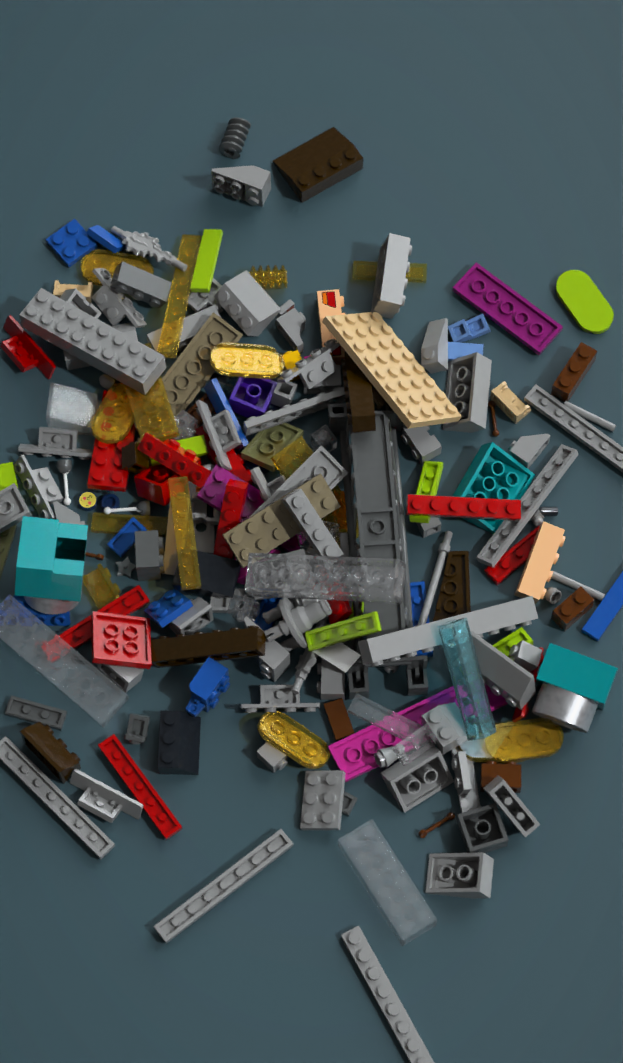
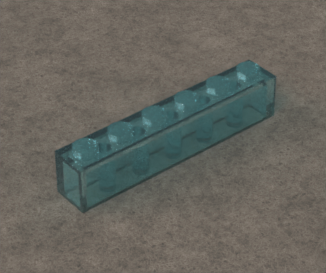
(467, 679)

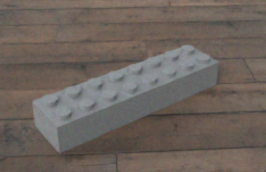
(93, 341)

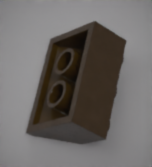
(50, 750)

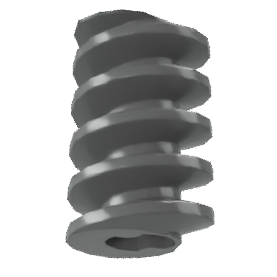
(234, 137)

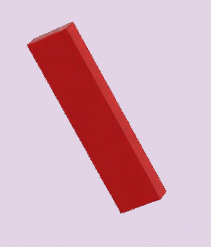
(512, 559)

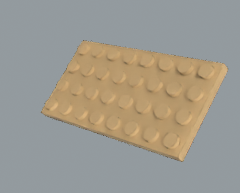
(392, 369)

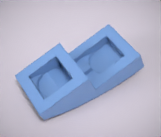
(470, 329)

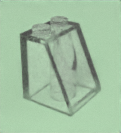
(71, 408)

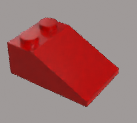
(153, 483)

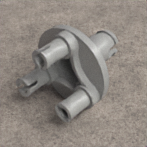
(295, 621)

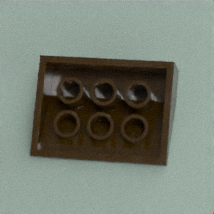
(319, 163)

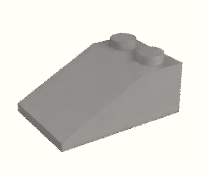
(275, 660)
(460, 875)

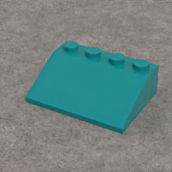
(493, 476)

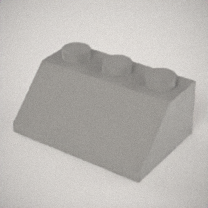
(247, 303)
(417, 779)

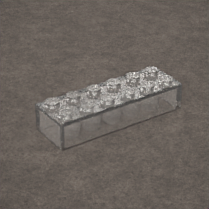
(387, 882)

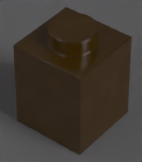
(133, 459)

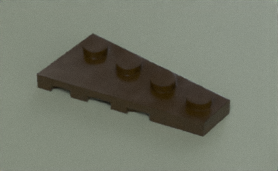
(455, 587)

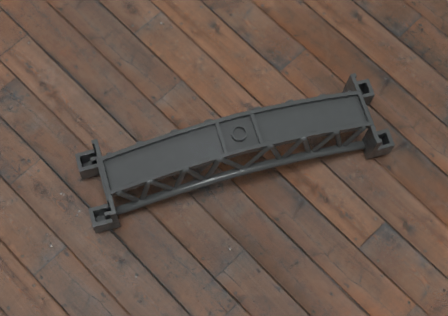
(380, 529)

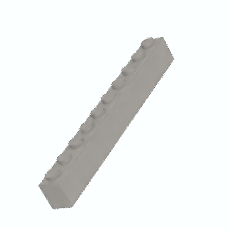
(427, 635)

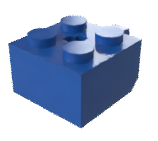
(207, 686)

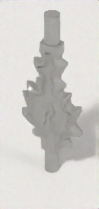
(144, 244)
(305, 662)

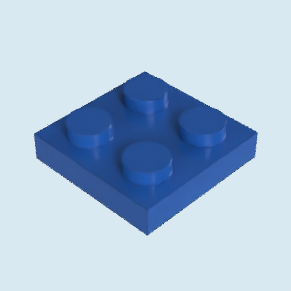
(71, 243)
(168, 607)

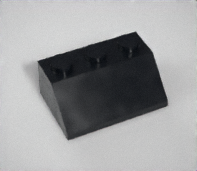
(179, 743)

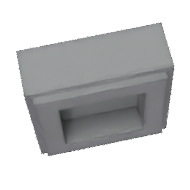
(287, 306)

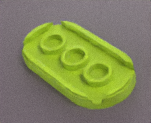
(584, 301)

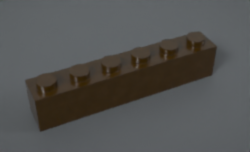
(358, 397)
(218, 645)

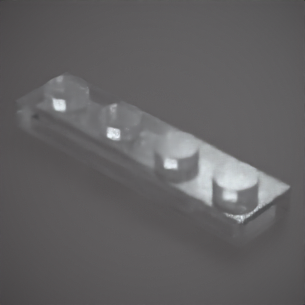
(382, 717)

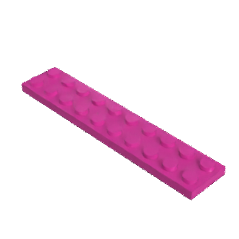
(357, 751)

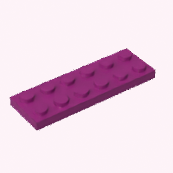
(507, 308)
(214, 492)

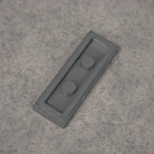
(36, 712)

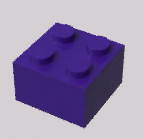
(252, 396)

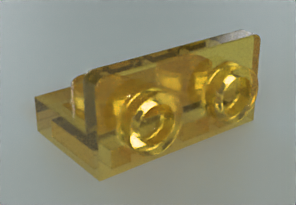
(100, 586)

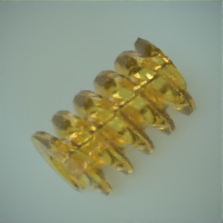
(270, 276)

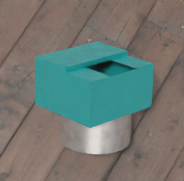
(50, 564)
(572, 687)

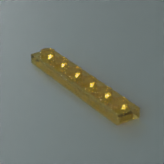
(184, 533)

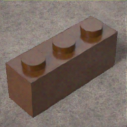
(574, 372)

